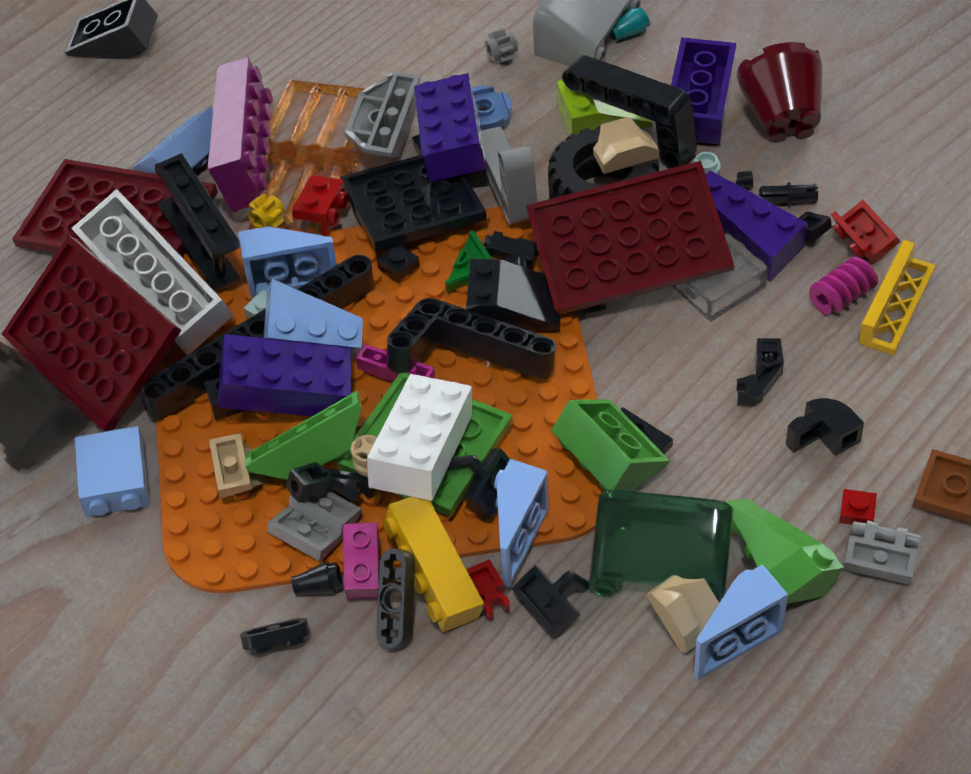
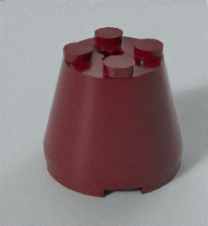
(784, 89)

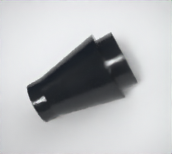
(318, 580)

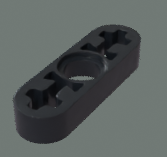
(405, 609)

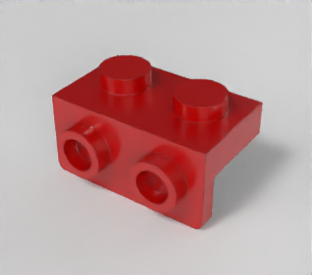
(321, 202)
(866, 231)

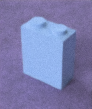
(111, 471)

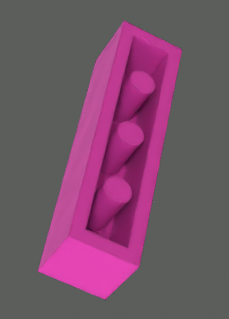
(373, 362)

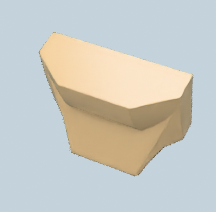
(623, 145)
(229, 466)
(683, 608)

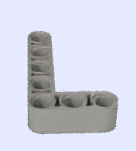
(509, 174)

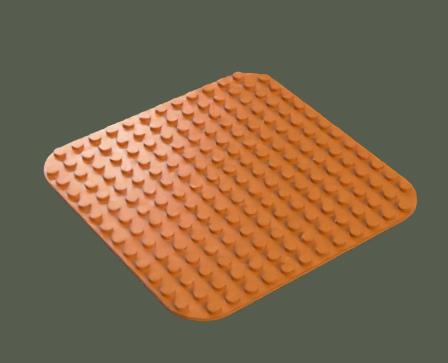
(225, 540)

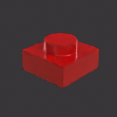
(857, 506)

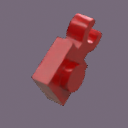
(489, 587)

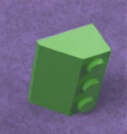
(608, 444)

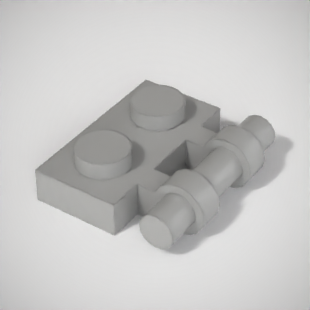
(881, 558)

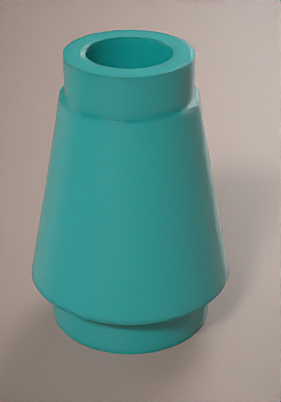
(630, 24)

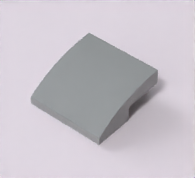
(314, 524)

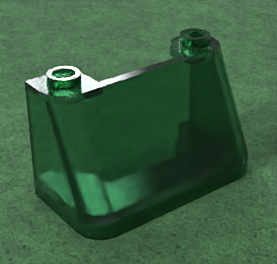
(659, 536)

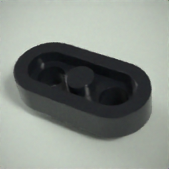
(261, 638)

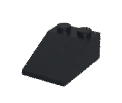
(113, 30)
(511, 295)

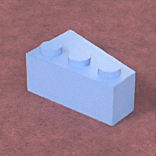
(303, 318)

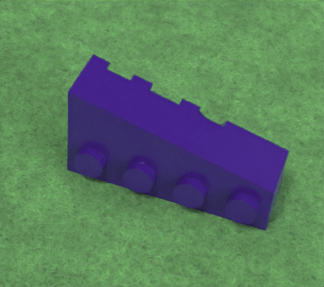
(758, 224)

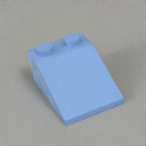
(284, 256)
(521, 511)
(744, 619)

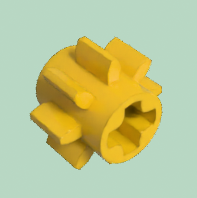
(266, 212)

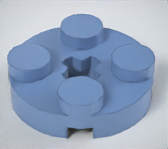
(497, 107)

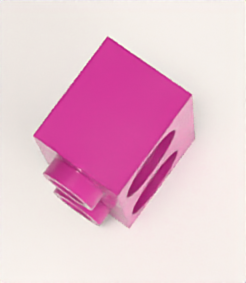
(361, 560)

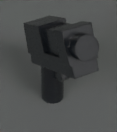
(516, 251)

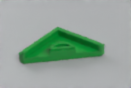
(472, 250)

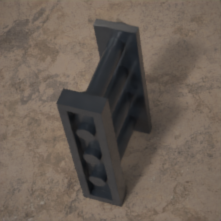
(198, 222)

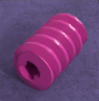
(843, 286)

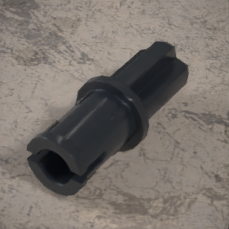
(789, 193)

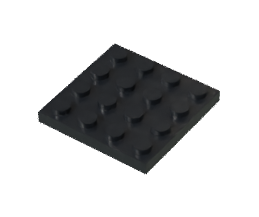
(403, 206)

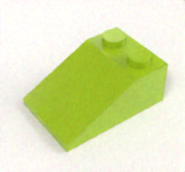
(584, 112)

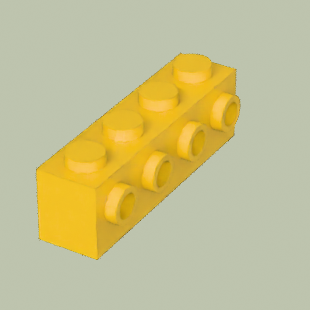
(438, 568)

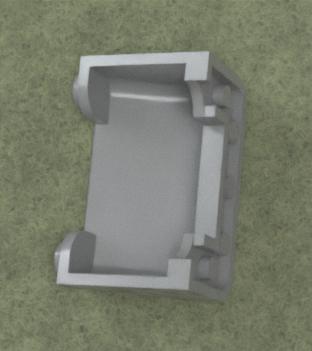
(576, 27)

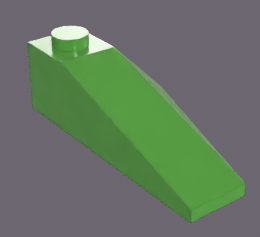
(792, 557)

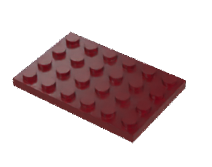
(79, 189)
(629, 238)
(90, 333)

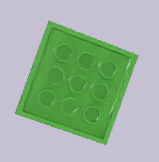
(482, 434)

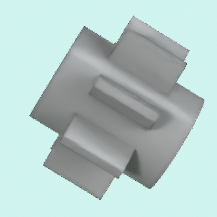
(501, 46)

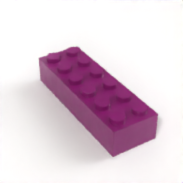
(240, 133)

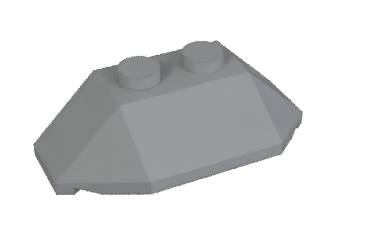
(384, 115)

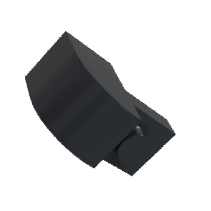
(828, 421)

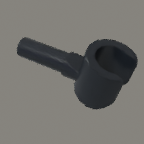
(745, 179)

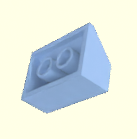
(190, 139)

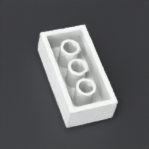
(420, 437)

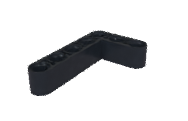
(644, 97)
(470, 333)

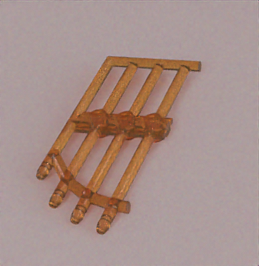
(313, 156)

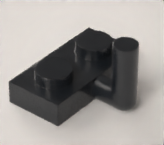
(481, 493)
(547, 598)

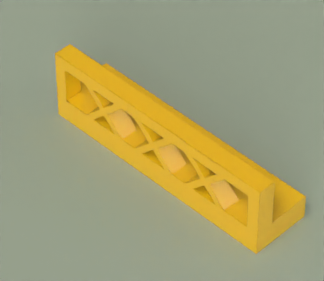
(887, 293)

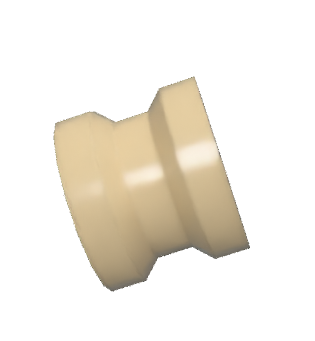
(359, 449)

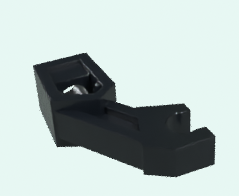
(756, 386)
(314, 480)

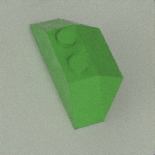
(317, 439)

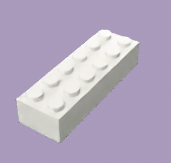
(153, 269)

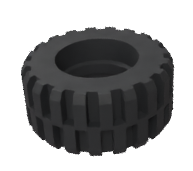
(575, 163)

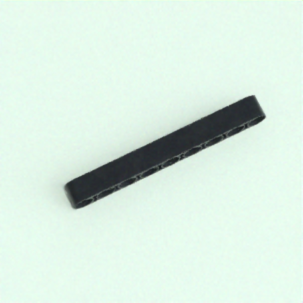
(186, 378)

